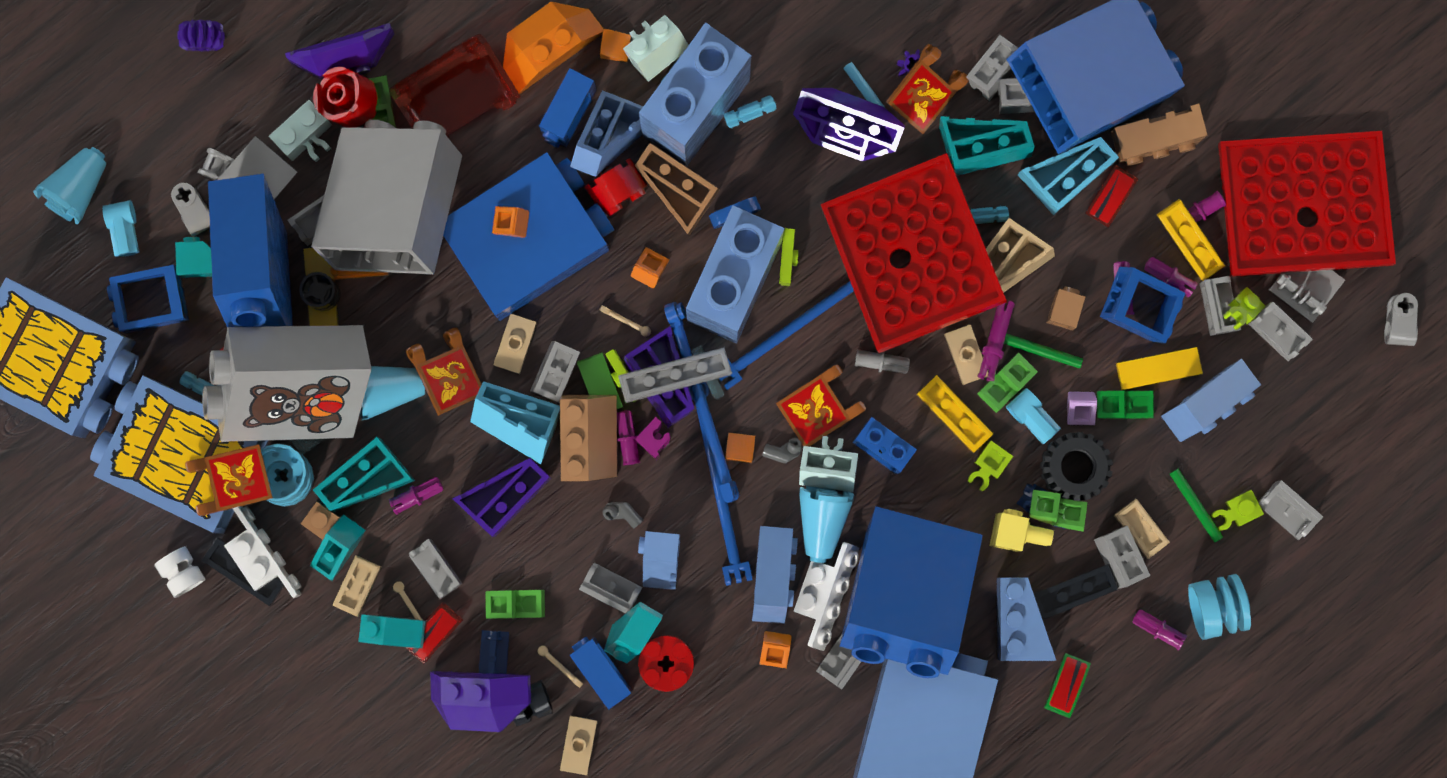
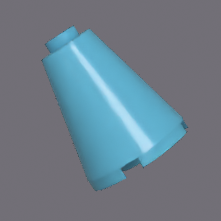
(73, 184)
(389, 389)
(823, 520)

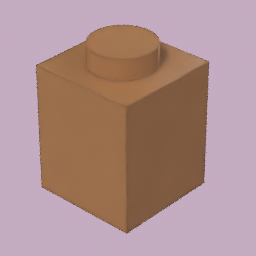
(1066, 308)
(320, 519)

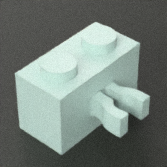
(655, 47)
(301, 131)
(828, 467)

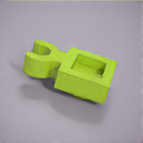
(1244, 308)
(991, 462)
(1240, 509)

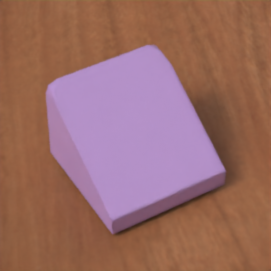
(1081, 408)

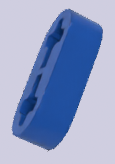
(719, 217)

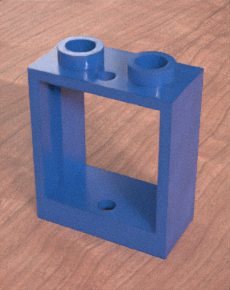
(567, 108)
(175, 293)
(1121, 296)
(894, 449)
(600, 672)

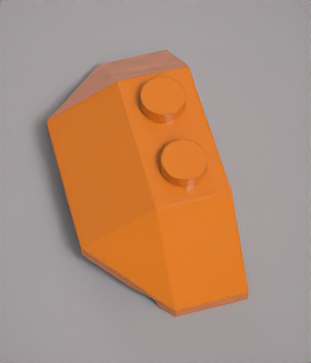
(547, 41)

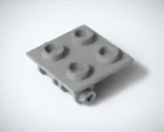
(1307, 291)

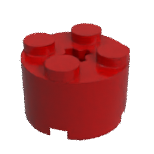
(345, 97)
(617, 187)
(654, 674)

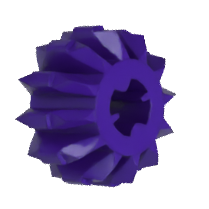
(201, 35)

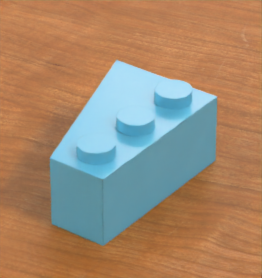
(1066, 175)
(516, 419)

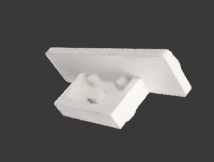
(256, 558)
(823, 593)

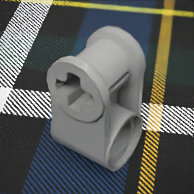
(215, 164)
(194, 212)
(1401, 324)

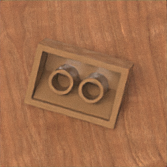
(588, 437)

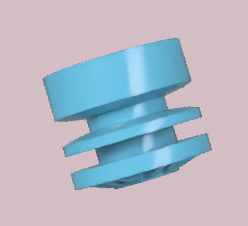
(298, 471)
(1225, 605)

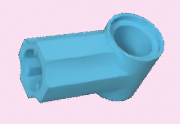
(120, 220)
(1028, 410)

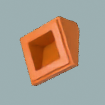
(613, 45)
(510, 221)
(649, 267)
(740, 447)
(775, 649)

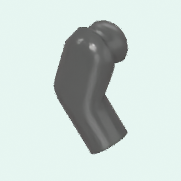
(784, 453)
(622, 510)

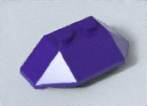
(354, 52)
(847, 123)
(479, 699)

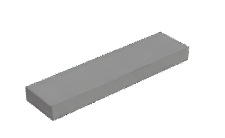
(674, 375)

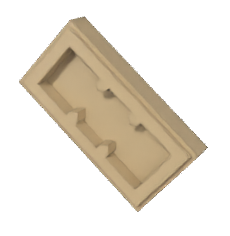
(515, 343)
(965, 353)
(1143, 528)
(356, 585)
(578, 745)

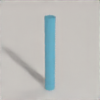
(861, 84)

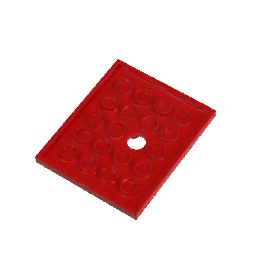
(1331, 174)
(948, 265)

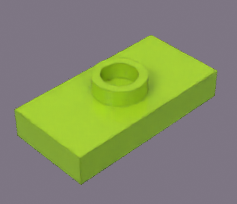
(788, 257)
(617, 365)

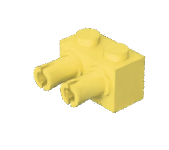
(1013, 531)

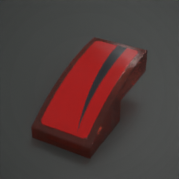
(1111, 195)
(437, 630)

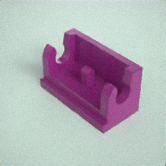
(650, 442)

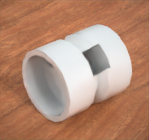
(182, 581)

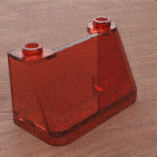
(456, 87)

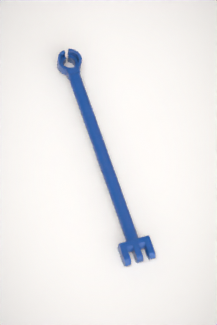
(675, 314)
(785, 332)
(724, 513)

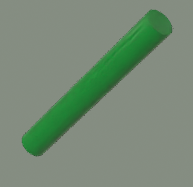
(1043, 351)
(1196, 505)

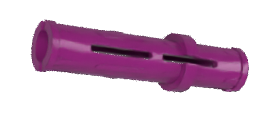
(993, 350)

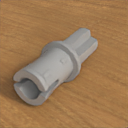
(882, 361)

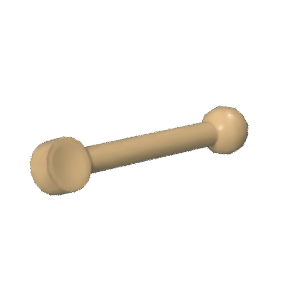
(645, 331)
(399, 588)
(543, 651)

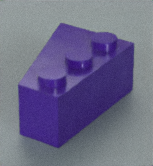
(660, 349)
(503, 496)

